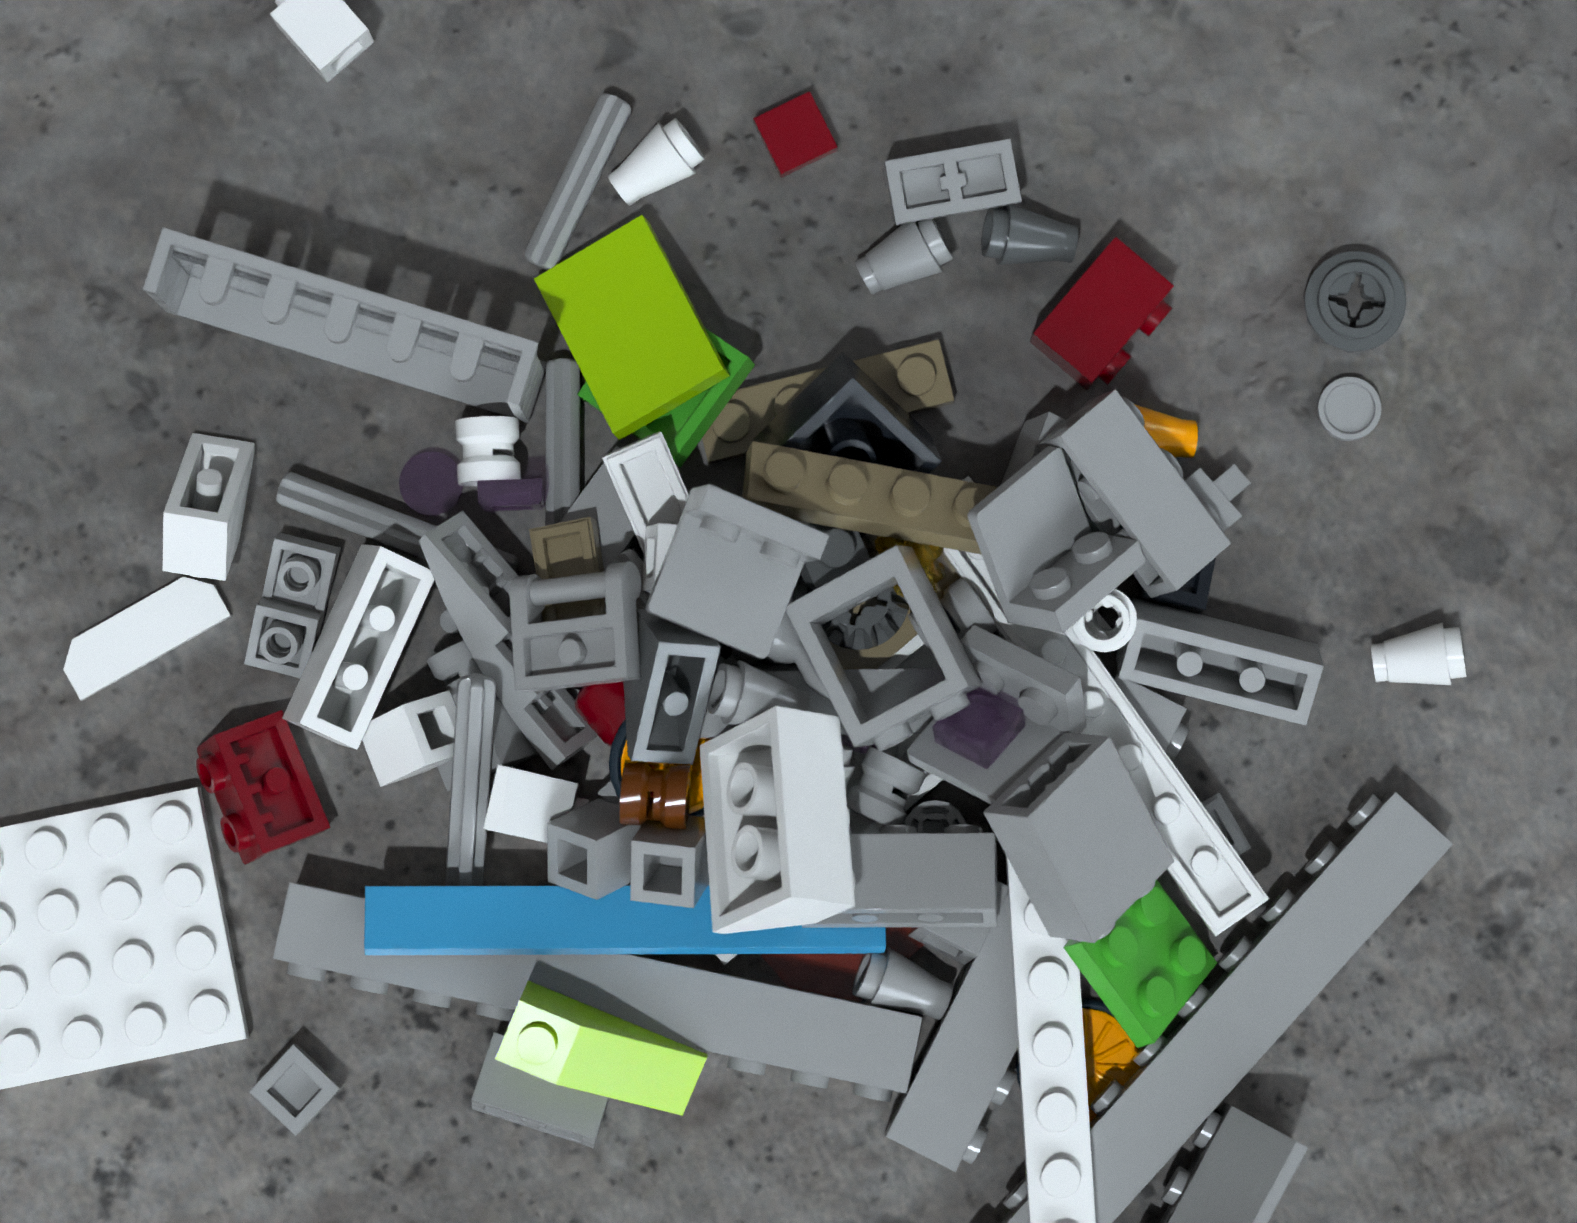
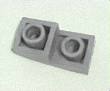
(292, 604)

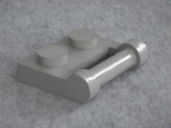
(575, 649)

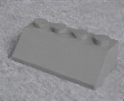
(1234, 1174)

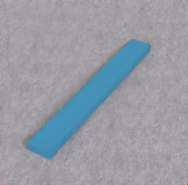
(569, 923)

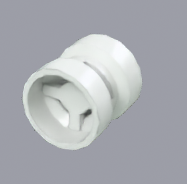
(487, 449)

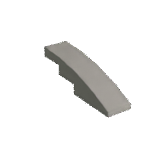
(477, 594)

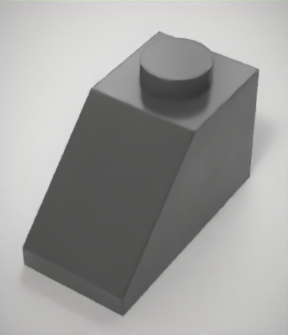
(671, 697)

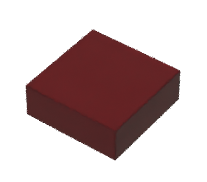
(795, 134)

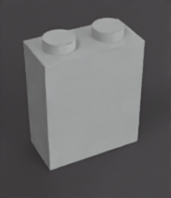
(1079, 837)

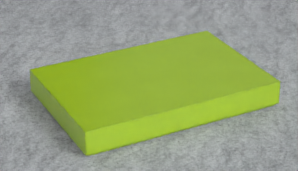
(631, 327)

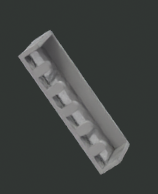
(345, 325)

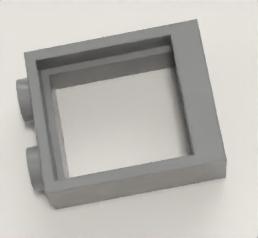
(853, 588)

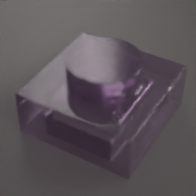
(981, 728)

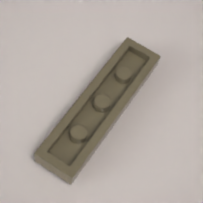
(910, 376)
(863, 496)

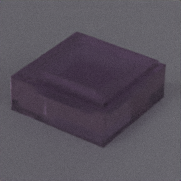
(511, 495)

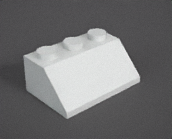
(777, 822)

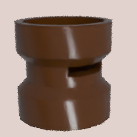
(670, 797)

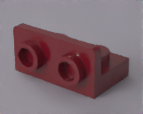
(260, 787)

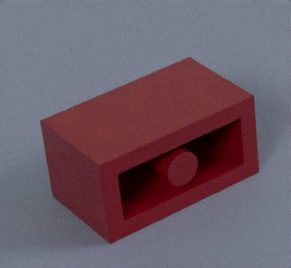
(1103, 314)

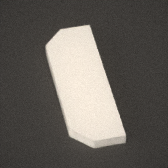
(142, 634)

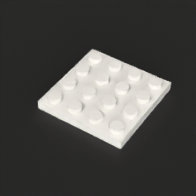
(113, 940)

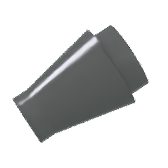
(1024, 236)

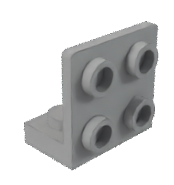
(1042, 548)
(732, 569)
(1043, 690)

